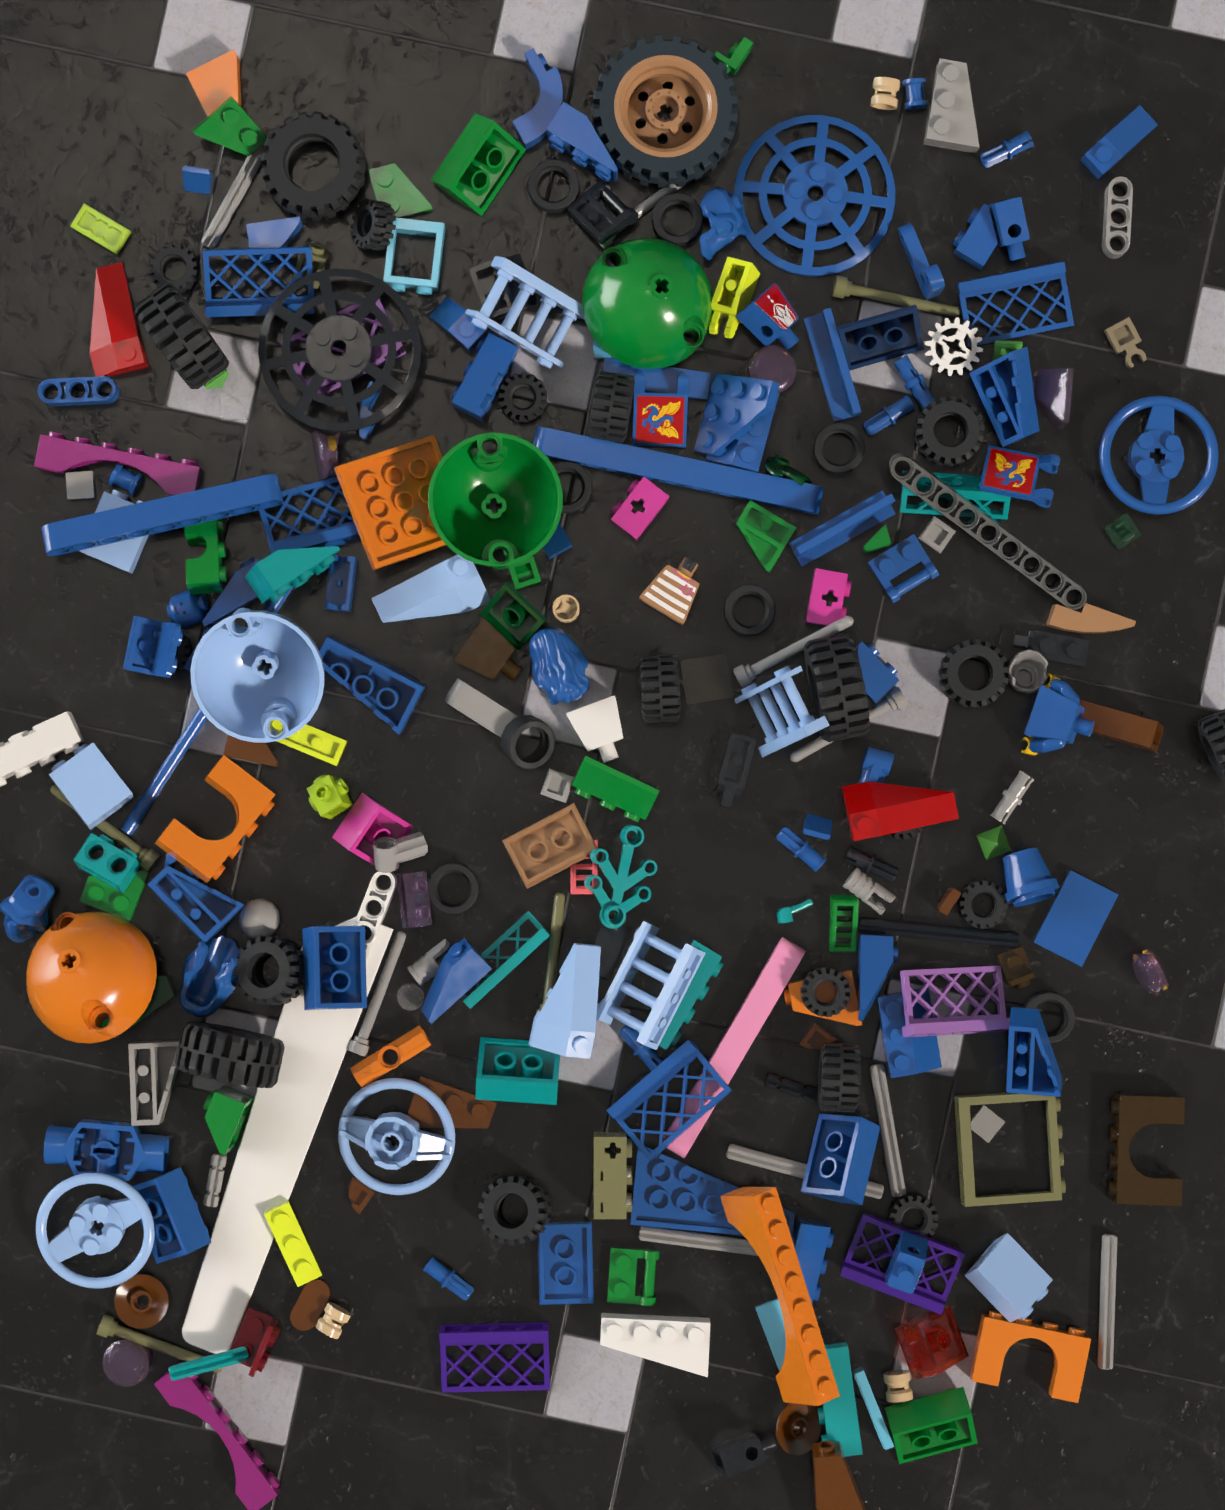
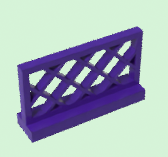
(874, 1278)
(493, 1334)

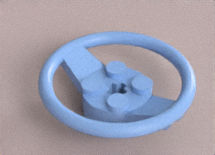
(412, 1144)
(84, 1236)

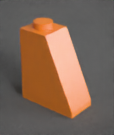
(217, 81)
(824, 993)

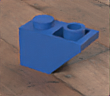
(979, 240)
(877, 676)

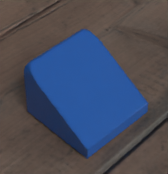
(197, 180)
(558, 543)
(817, 827)

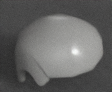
(1027, 671)
(259, 919)

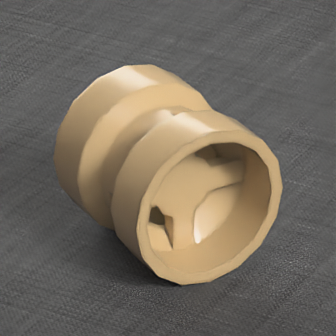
(885, 93)
(566, 608)
(333, 1320)
(898, 1386)

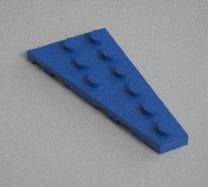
(681, 1197)

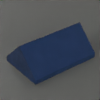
(881, 337)

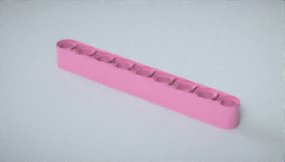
(740, 1035)

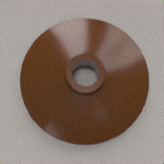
(133, 1312)
(805, 1431)

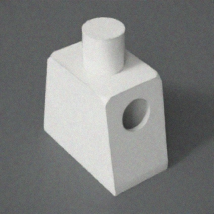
(598, 726)

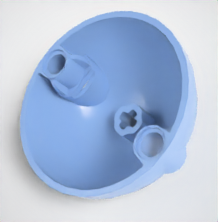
(240, 691)

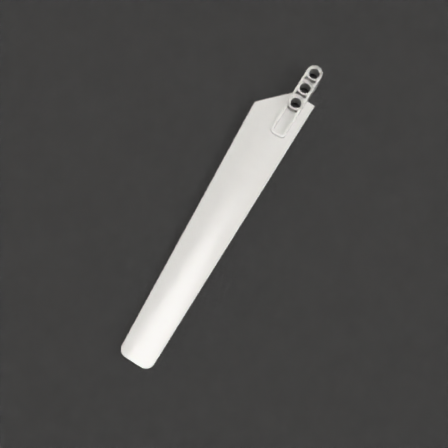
(276, 1146)

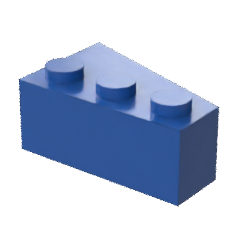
(195, 904)
(1031, 1059)

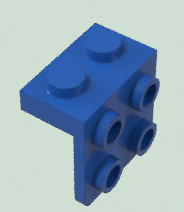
(152, 647)

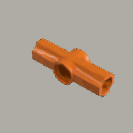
(375, 1064)

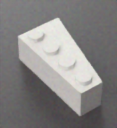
(38, 746)
(663, 1339)

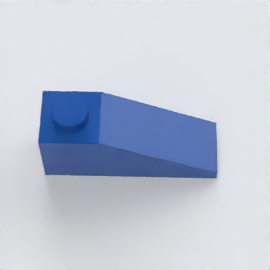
(1118, 142)
(234, 596)
(874, 965)
(456, 975)

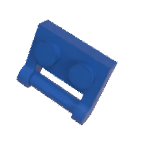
(897, 561)

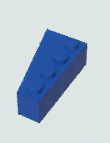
(375, 683)

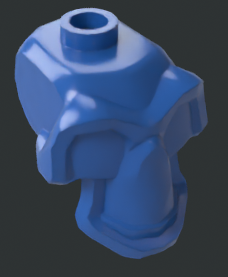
(724, 218)
(27, 908)

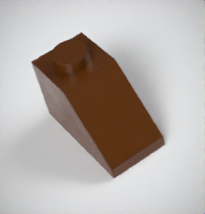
(250, 751)

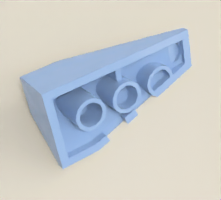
(438, 591)
(570, 1012)

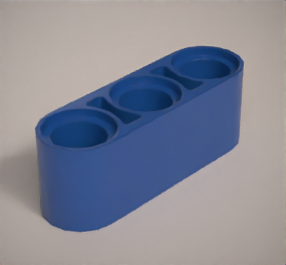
(66, 386)

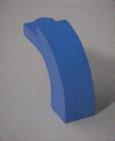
(533, 125)

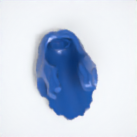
(558, 665)
(208, 976)

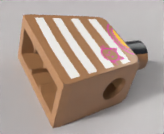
(673, 591)

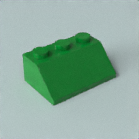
(478, 164)
(614, 789)
(226, 1115)
(931, 1425)

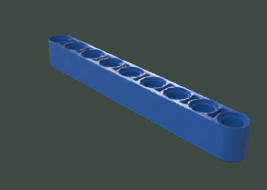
(162, 515)

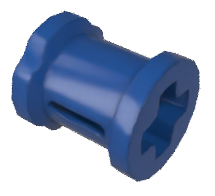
(915, 94)
(125, 479)

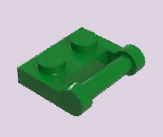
(623, 1276)

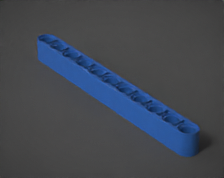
(679, 470)

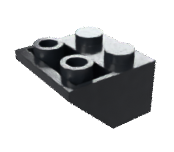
(484, 278)

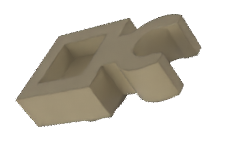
(1124, 338)

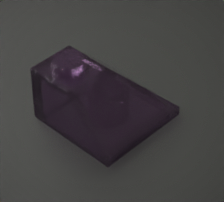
(1053, 394)

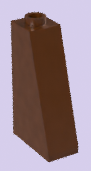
(1124, 726)
(833, 1479)

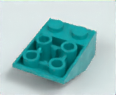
(288, 568)

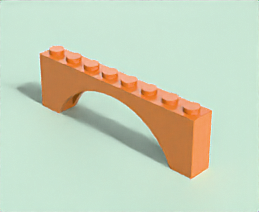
(806, 1369)

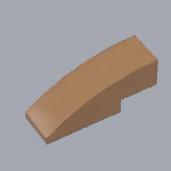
(1088, 620)

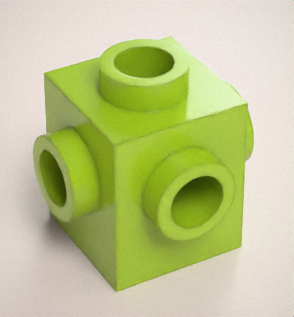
(329, 796)

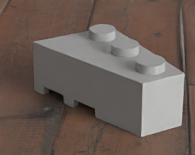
(951, 109)
(151, 1079)

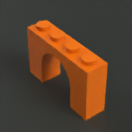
(206, 856)
(998, 1335)

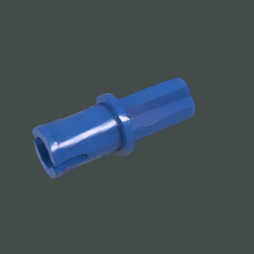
(1006, 149)
(888, 415)
(800, 848)
(645, 1053)
(448, 1279)

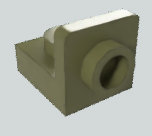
(319, 259)

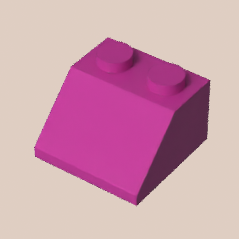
(365, 824)

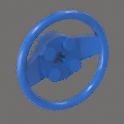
(1158, 436)

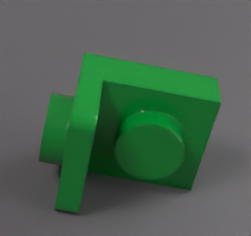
(738, 54)

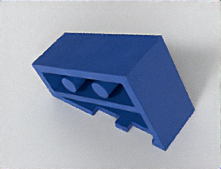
(484, 377)
(1008, 396)

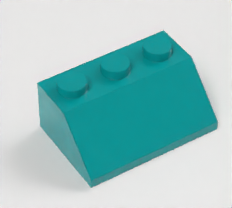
(516, 1072)

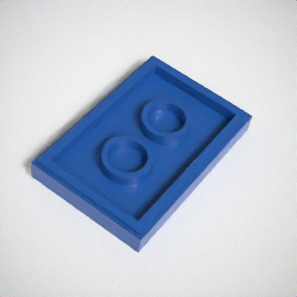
(1075, 918)
(566, 1263)

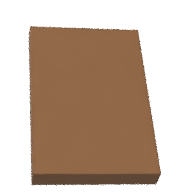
(550, 845)

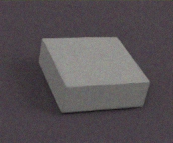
(80, 485)
(936, 534)
(557, 785)
(986, 1123)

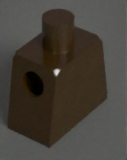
(488, 653)

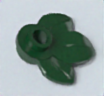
(779, 467)

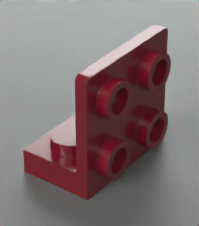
(256, 1334)

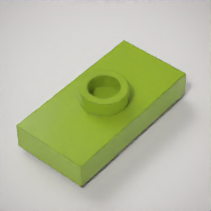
(100, 229)

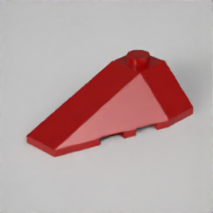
(115, 331)
(887, 808)

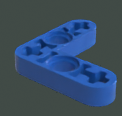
(928, 276)

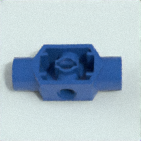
(106, 1149)

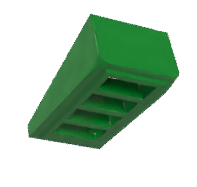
(843, 900)

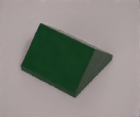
(513, 616)

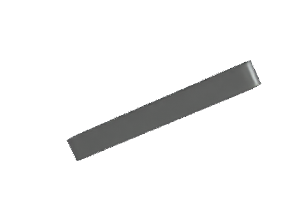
(997, 540)

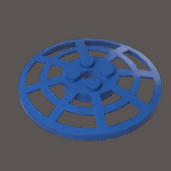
(820, 212)

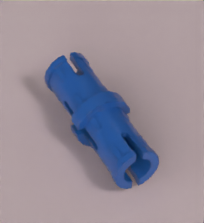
(914, 381)

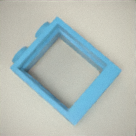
(421, 228)

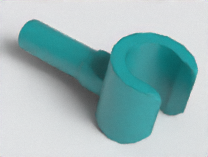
(784, 914)

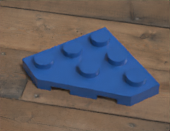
(732, 409)

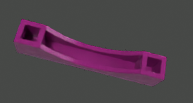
(63, 456)
(253, 1483)

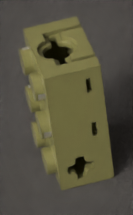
(612, 1176)

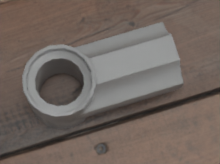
(391, 851)

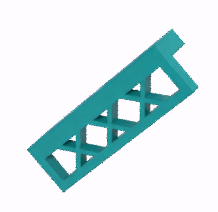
(964, 484)
(511, 962)

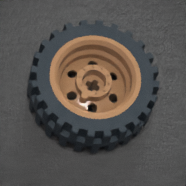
(692, 75)

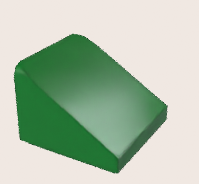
(878, 541)

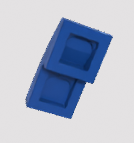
(365, 411)

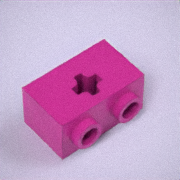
(653, 501)
(824, 582)

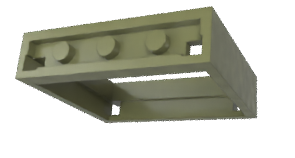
(965, 1151)

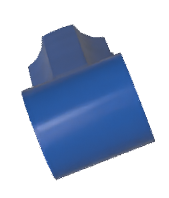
(876, 765)

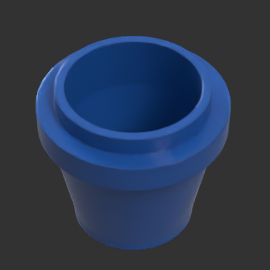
(1027, 878)

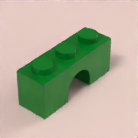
(206, 572)

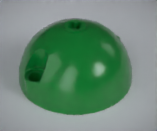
(634, 319)
(519, 483)

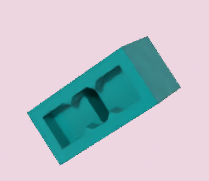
(104, 866)

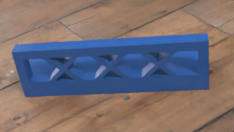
(832, 366)

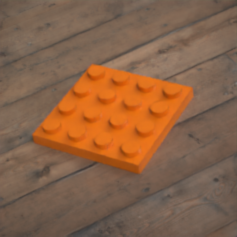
(391, 500)

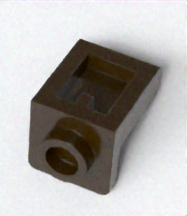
(1016, 967)

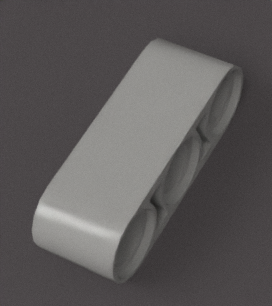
(1117, 204)
(479, 707)

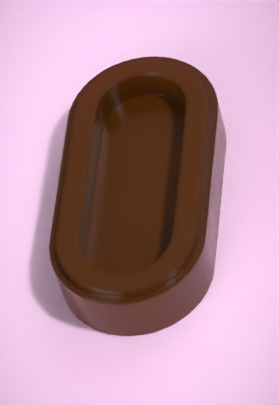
(310, 1304)

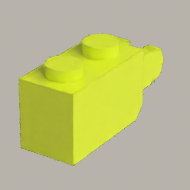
(732, 294)

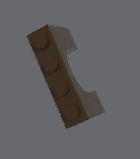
(1131, 1115)

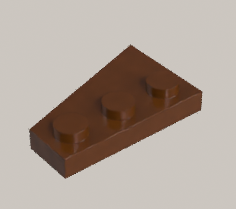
(462, 1105)

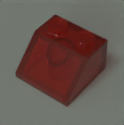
(931, 1343)

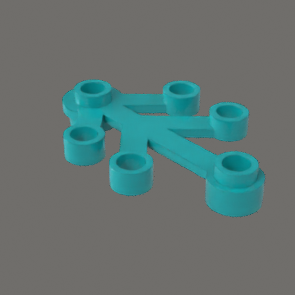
(621, 880)

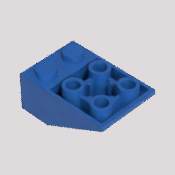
(575, 134)

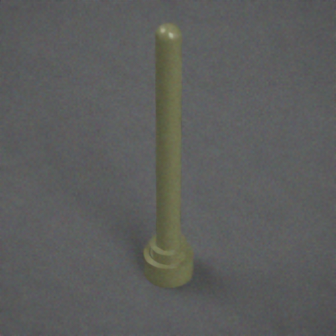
(844, 287)
(146, 857)
(554, 944)
(110, 1327)

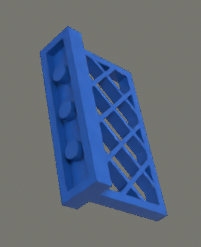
(1010, 280)
(254, 304)
(842, 528)
(326, 537)
(654, 1082)

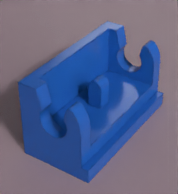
(340, 584)

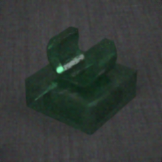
(1122, 531)

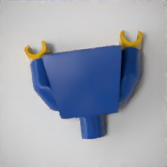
(1055, 718)

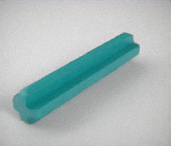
(208, 1363)

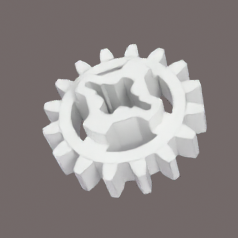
(959, 335)

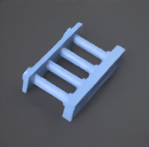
(528, 285)
(796, 729)
(674, 987)

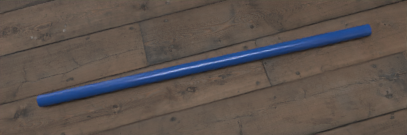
(186, 739)

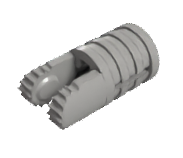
(864, 887)
(427, 966)

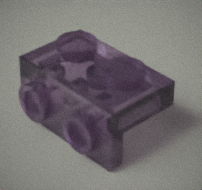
(414, 899)

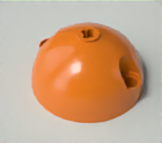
(90, 964)

